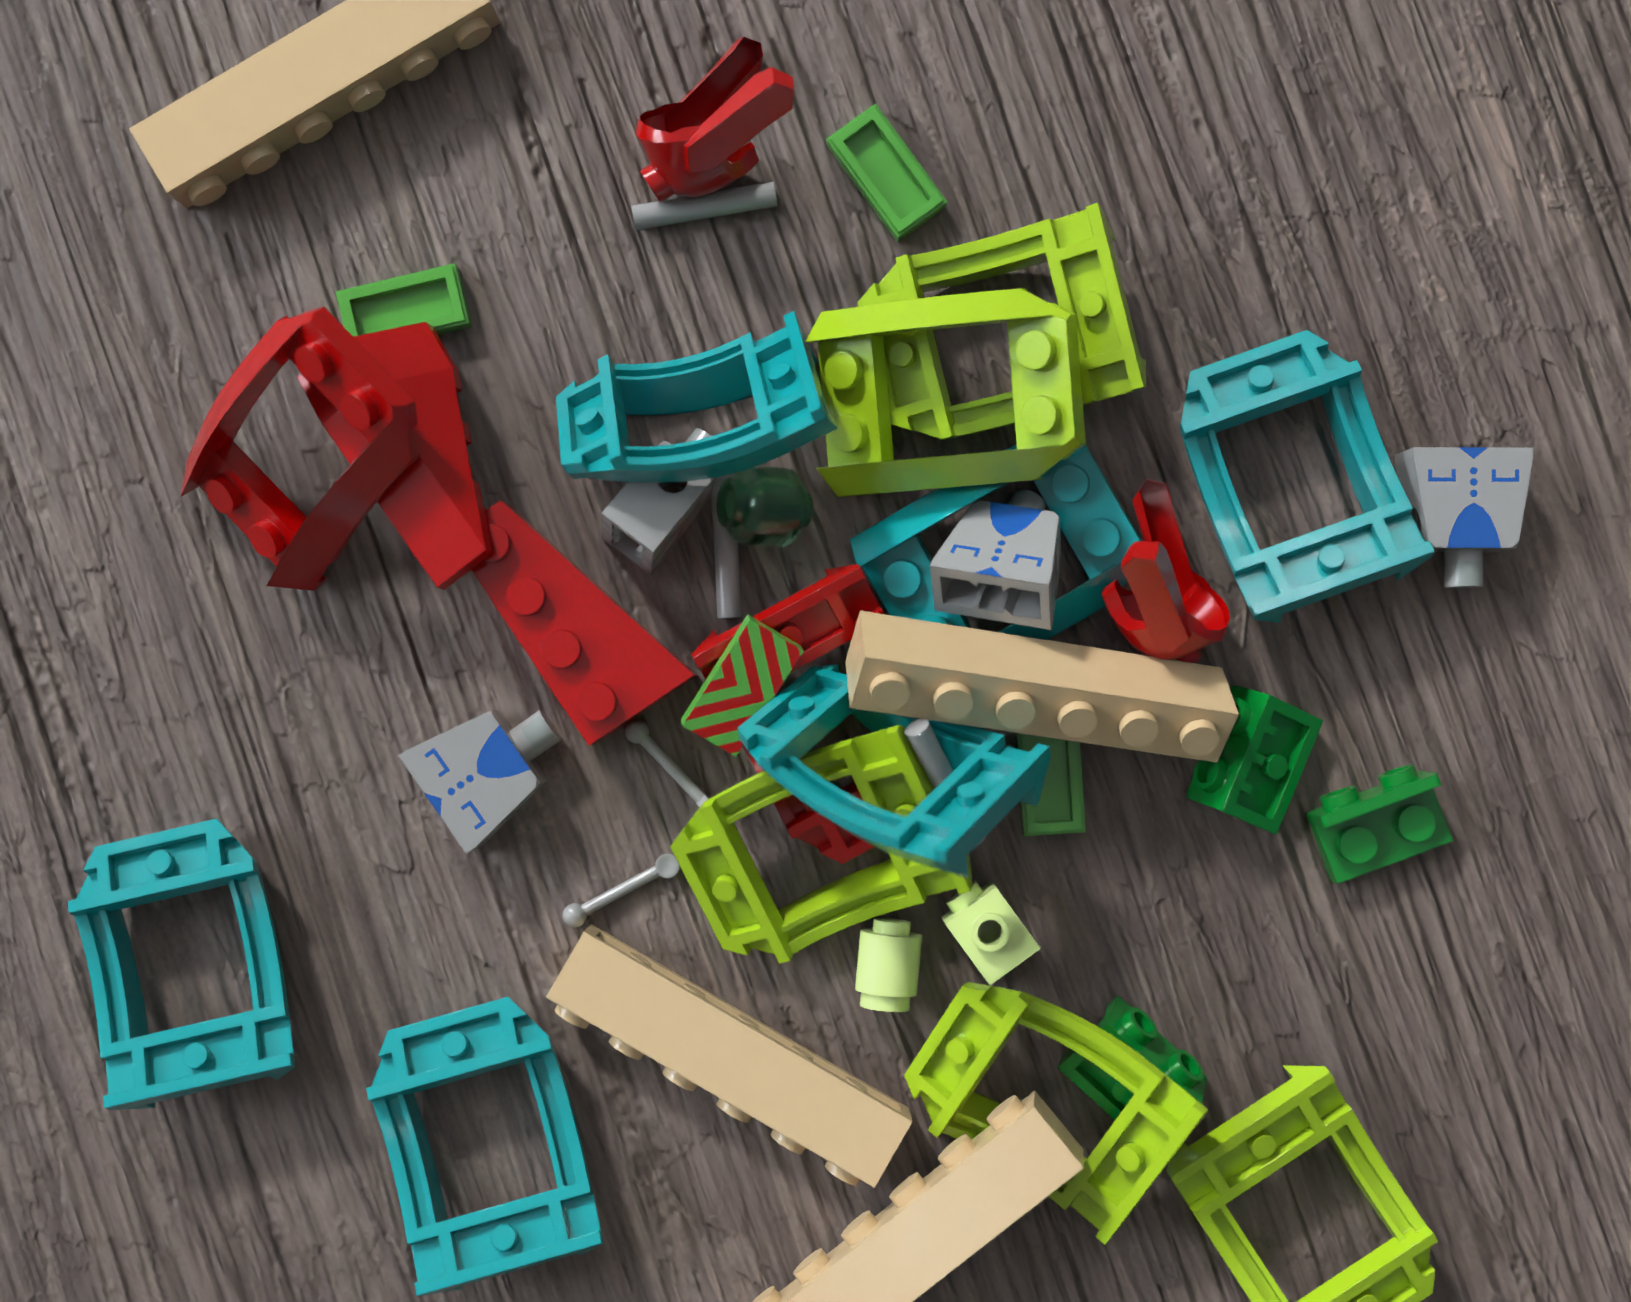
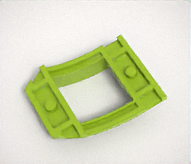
(1084, 282)
(857, 397)
(734, 891)
(1270, 1137)
(1131, 1150)

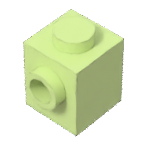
(989, 931)

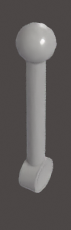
(638, 732)
(665, 866)

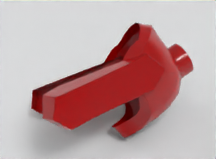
(701, 139)
(1169, 605)

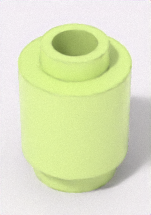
(888, 965)

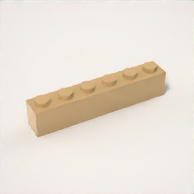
(300, 88)
(1038, 687)
(730, 1056)
(946, 1214)

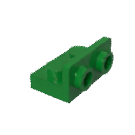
(1258, 761)
(1378, 824)
(1141, 1034)

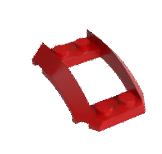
(240, 489)
(819, 621)

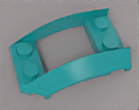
(773, 370)
(1072, 489)
(1328, 559)
(946, 824)
(199, 1055)
(505, 1235)

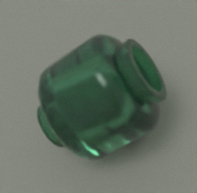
(764, 506)

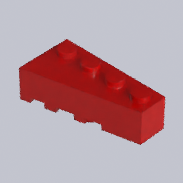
(575, 633)

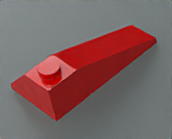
(435, 498)

